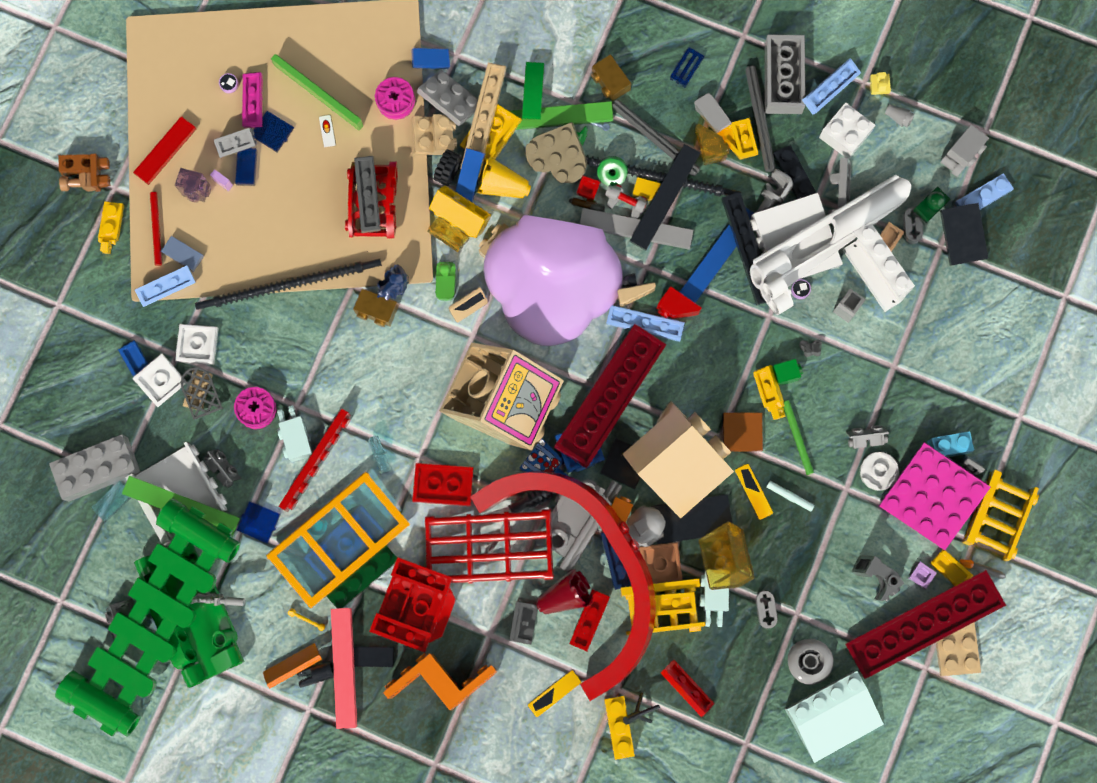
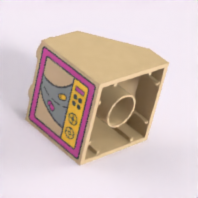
(502, 395)

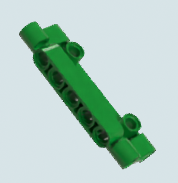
(206, 645)

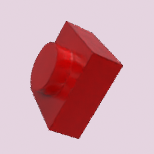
(588, 188)

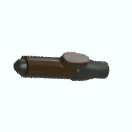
(588, 204)

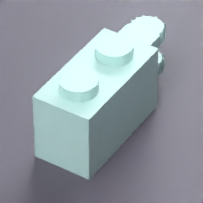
(294, 435)
(713, 601)

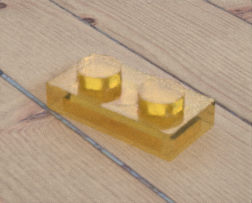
(448, 234)

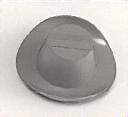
(810, 661)

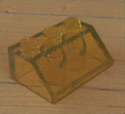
(726, 557)

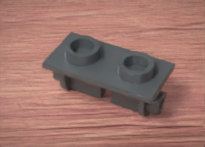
(217, 461)

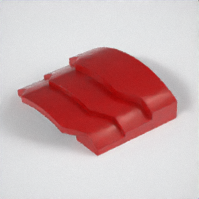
(414, 606)

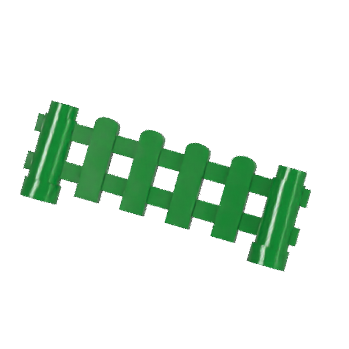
(89, 697)

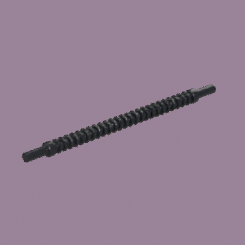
(718, 190)
(219, 300)

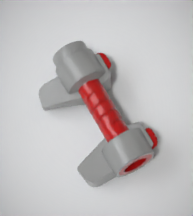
(615, 194)

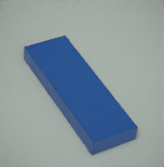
(470, 173)

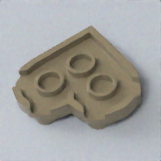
(559, 153)

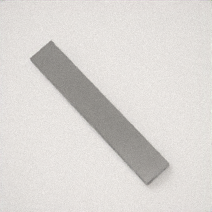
(626, 227)

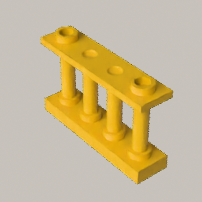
(980, 517)
(668, 588)

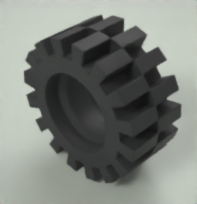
(447, 167)

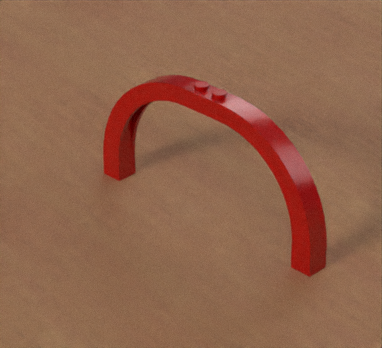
(624, 546)

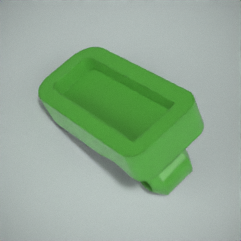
(445, 281)

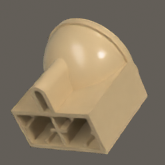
(679, 459)

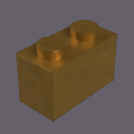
(611, 78)
(375, 308)

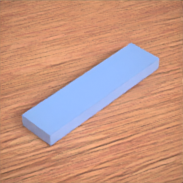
(831, 86)
(653, 324)

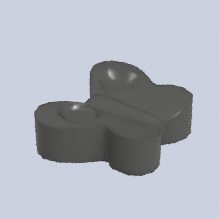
(811, 348)

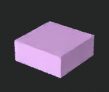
(221, 180)
(922, 575)

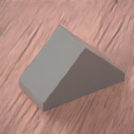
(849, 305)

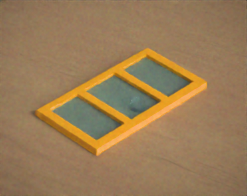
(337, 540)

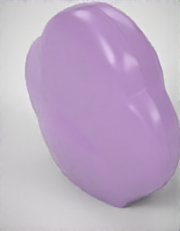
(552, 278)

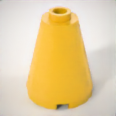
(502, 181)

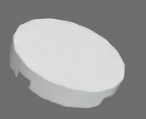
(879, 471)

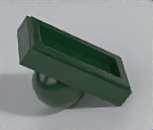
(931, 204)

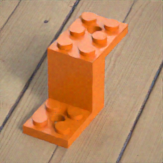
(439, 681)

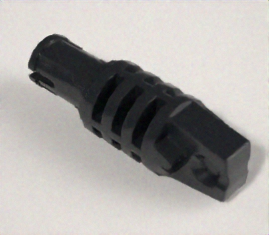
(530, 500)

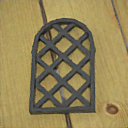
(199, 388)

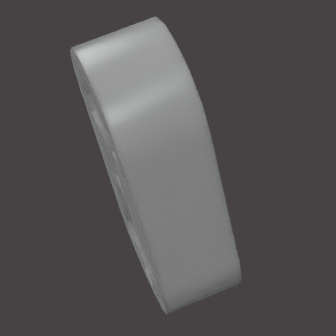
(908, 225)
(761, 609)

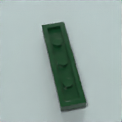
(362, 578)

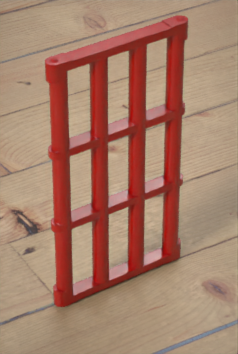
(507, 536)

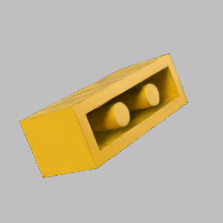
(460, 211)
(619, 731)

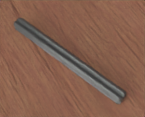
(760, 118)
(649, 132)

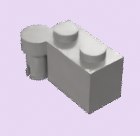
(964, 150)

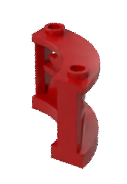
(385, 175)

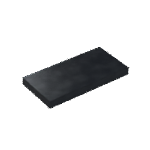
(697, 522)

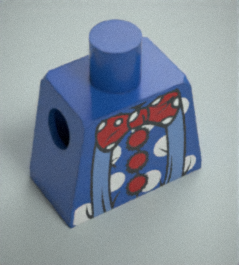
(543, 459)

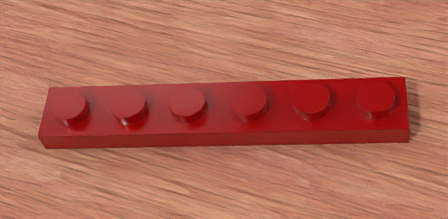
(311, 467)

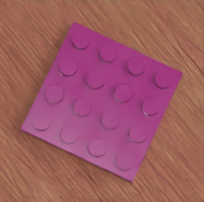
(934, 496)

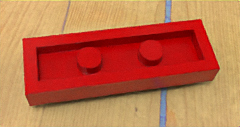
(589, 621)
(687, 688)

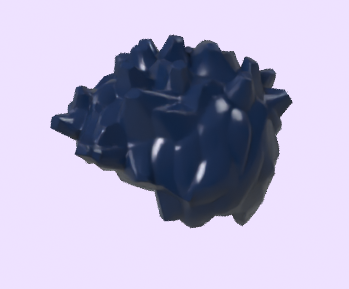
(394, 283)

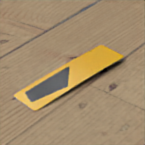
(754, 491)
(554, 693)

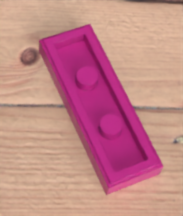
(252, 100)

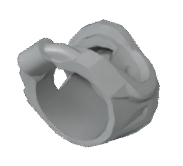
(646, 525)

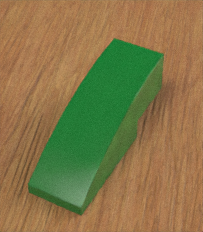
(533, 90)

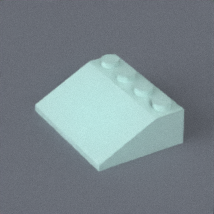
(834, 716)

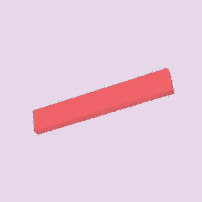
(343, 668)

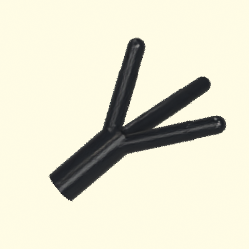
(638, 714)

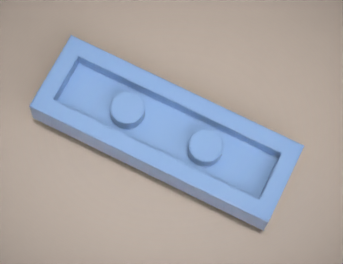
(987, 193)
(165, 285)

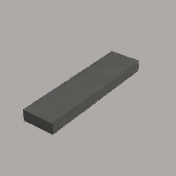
(367, 194)

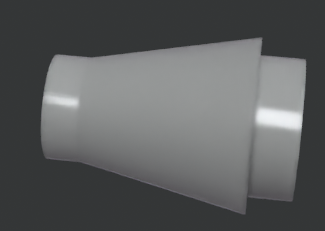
(900, 115)

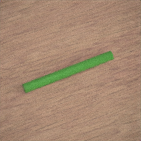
(798, 438)

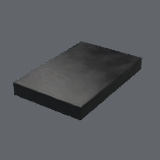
(964, 234)

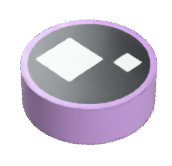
(228, 83)
(800, 289)

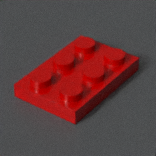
(443, 484)

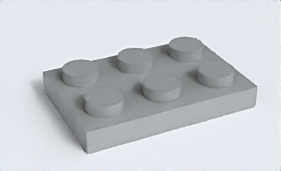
(449, 97)

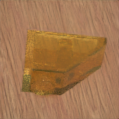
(711, 145)

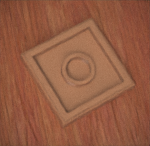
(663, 562)

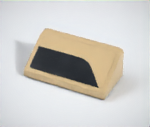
(468, 305)

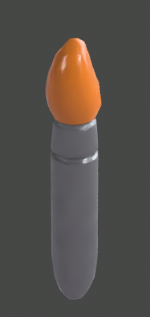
(979, 567)

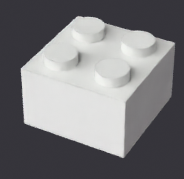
(847, 131)

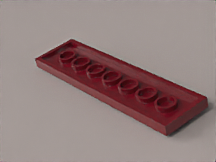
(610, 396)
(925, 624)

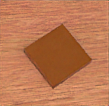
(743, 432)

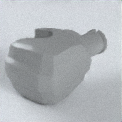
(776, 197)

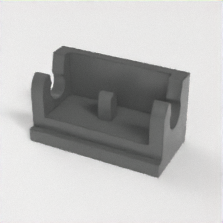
(523, 623)

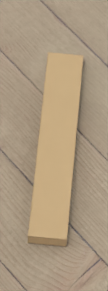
(486, 107)

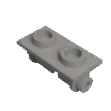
(874, 435)

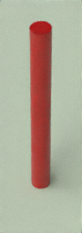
(155, 228)

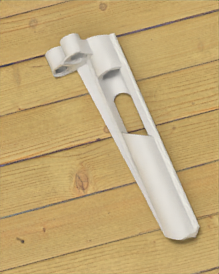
(779, 269)

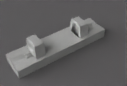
(842, 178)

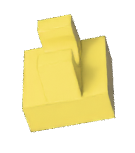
(880, 83)

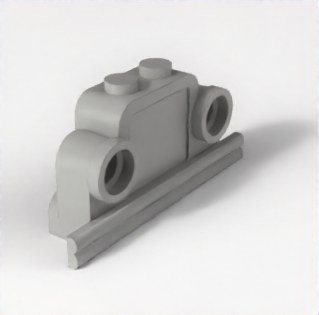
(574, 525)

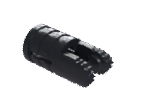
(319, 673)

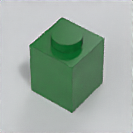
(788, 372)

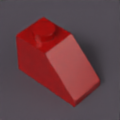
(677, 305)

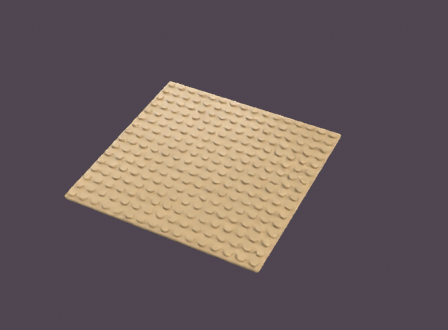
(300, 195)

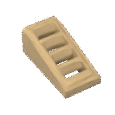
(631, 294)

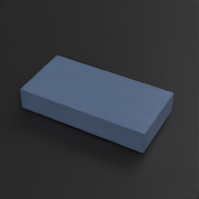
(182, 253)

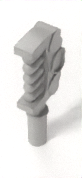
(218, 599)

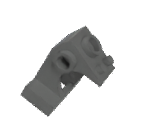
(871, 565)

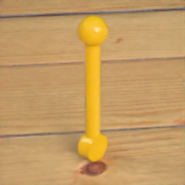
(292, 612)

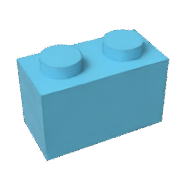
(953, 444)

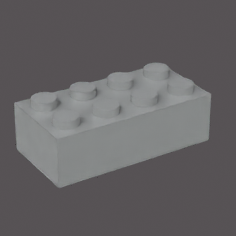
(784, 74)
(94, 468)

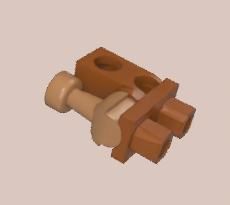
(88, 169)

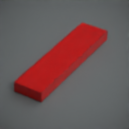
(164, 150)

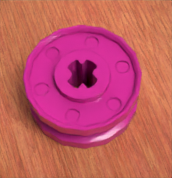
(397, 88)
(247, 400)

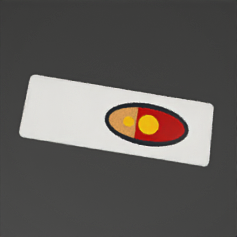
(327, 131)

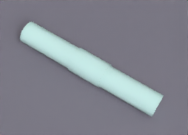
(790, 496)

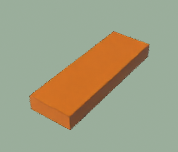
(292, 665)

